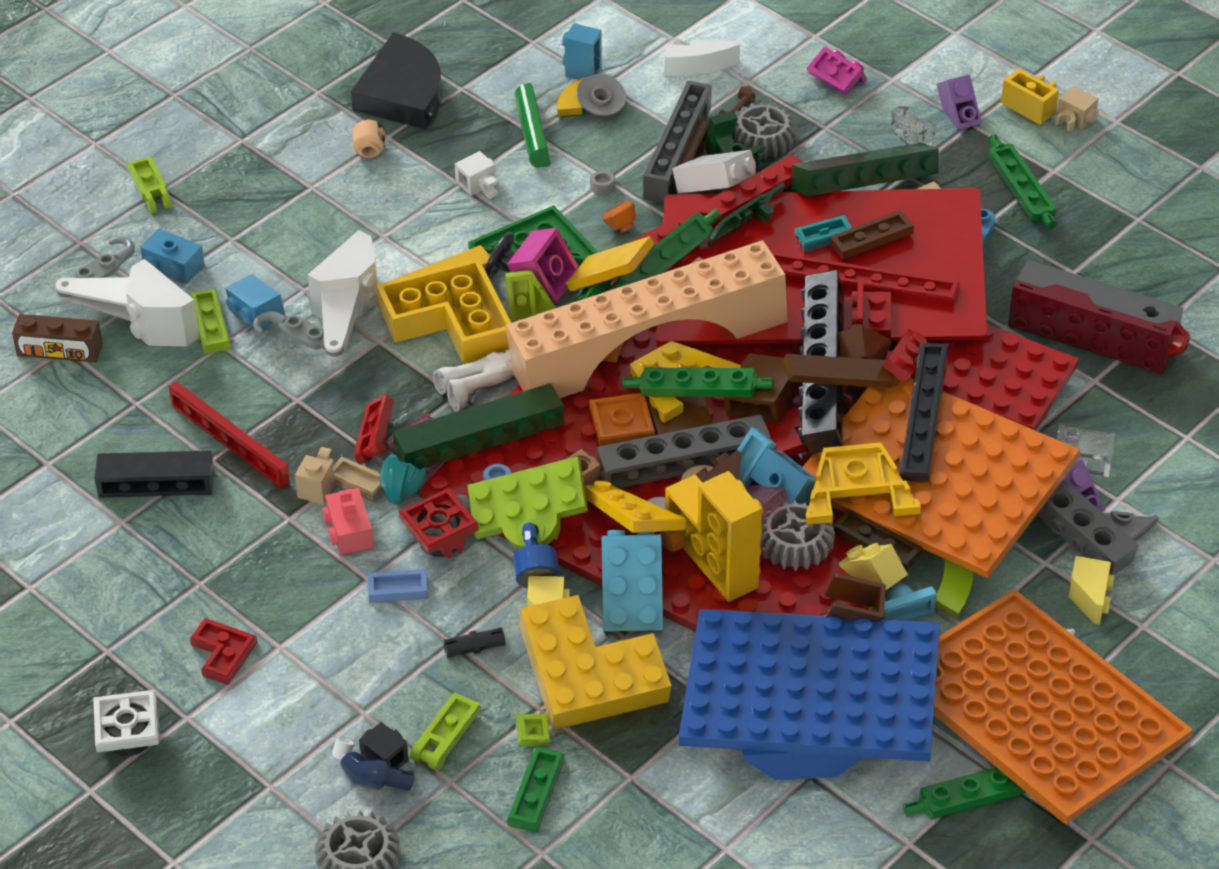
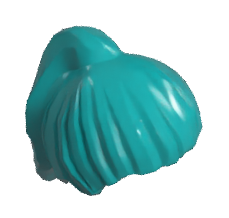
(400, 479)

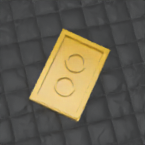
(610, 263)

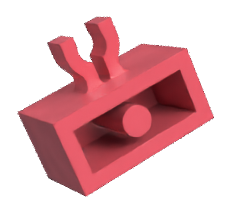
(348, 521)

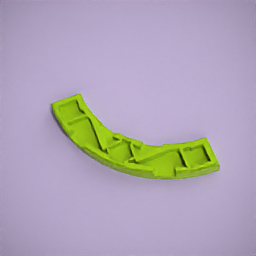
(954, 588)

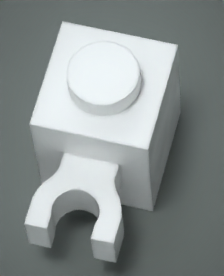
(476, 175)

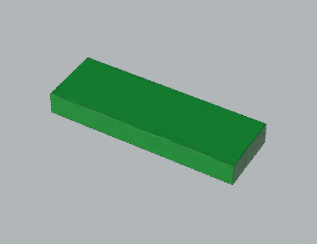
(535, 789)

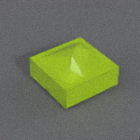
(532, 730)

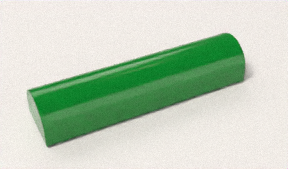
(532, 126)

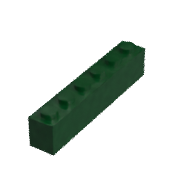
(865, 169)
(479, 427)

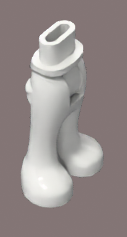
(466, 378)

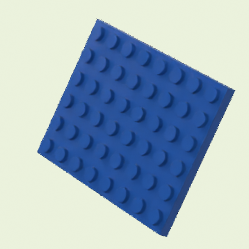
(811, 685)

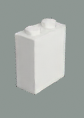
(714, 171)

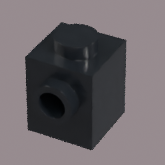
(384, 744)

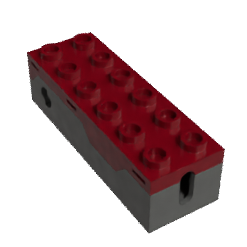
(1097, 317)

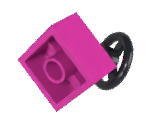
(542, 253)

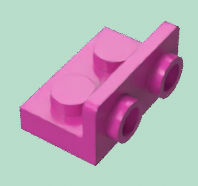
(836, 70)

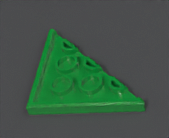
(544, 219)

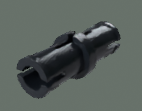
(474, 642)

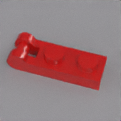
(373, 429)

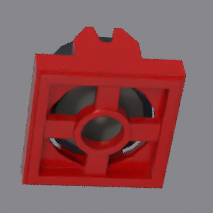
(438, 528)

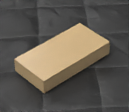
(353, 475)

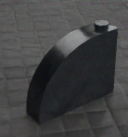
(400, 84)

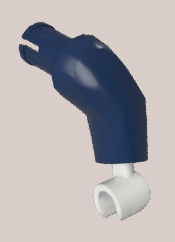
(370, 773)

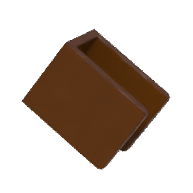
(857, 592)

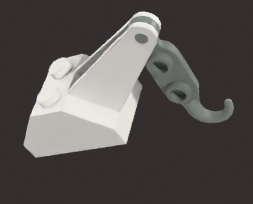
(338, 293)
(153, 303)

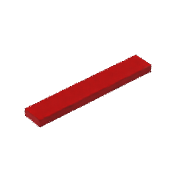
(229, 435)

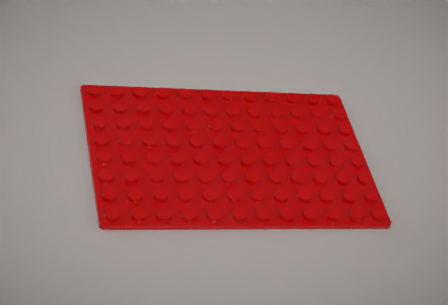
(943, 245)

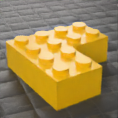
(447, 299)
(720, 530)
(585, 680)

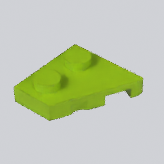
(526, 295)

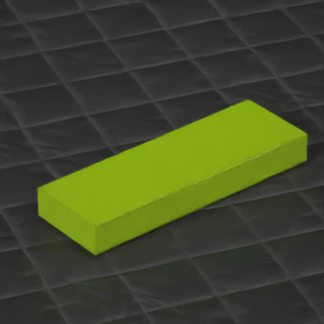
(210, 321)

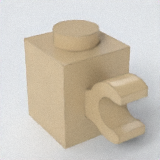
(1077, 109)
(315, 477)

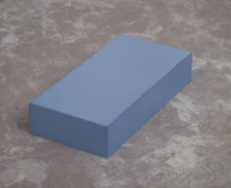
(397, 585)

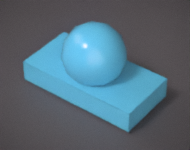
(751, 451)
(908, 605)

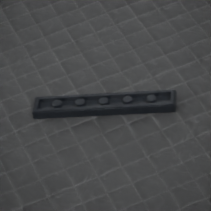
(924, 412)

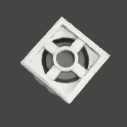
(124, 724)

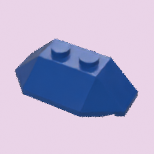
(797, 765)

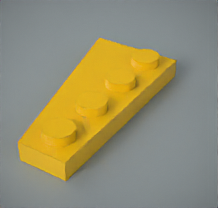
(631, 510)

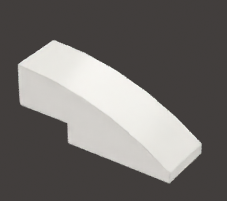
(700, 57)

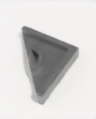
(1132, 525)

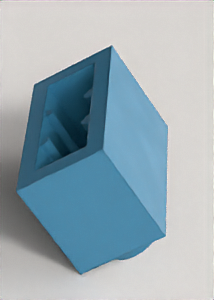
(582, 51)
(173, 255)
(251, 298)
(780, 471)

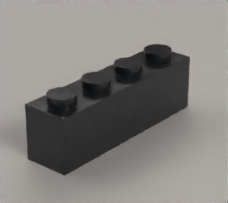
(154, 474)

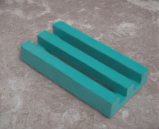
(819, 233)

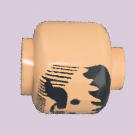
(368, 138)

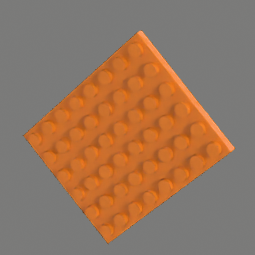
(983, 478)
(1048, 707)

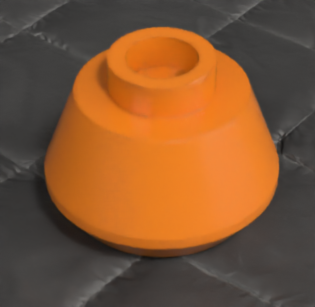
(620, 216)

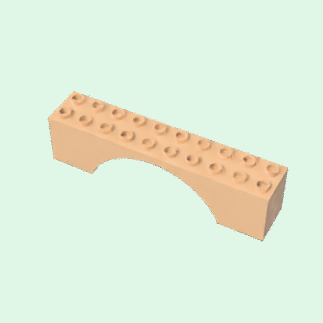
(566, 344)

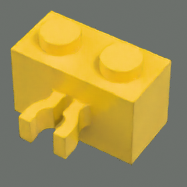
(1030, 96)

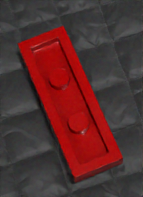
(905, 356)

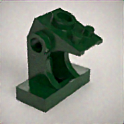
(721, 137)

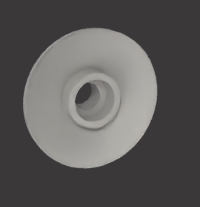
(601, 87)

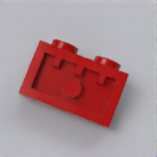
(872, 310)

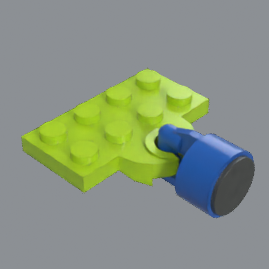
(529, 512)

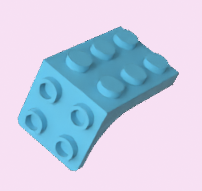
(632, 581)

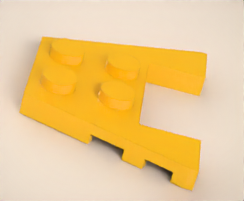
(675, 356)
(858, 472)

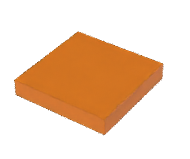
(621, 418)

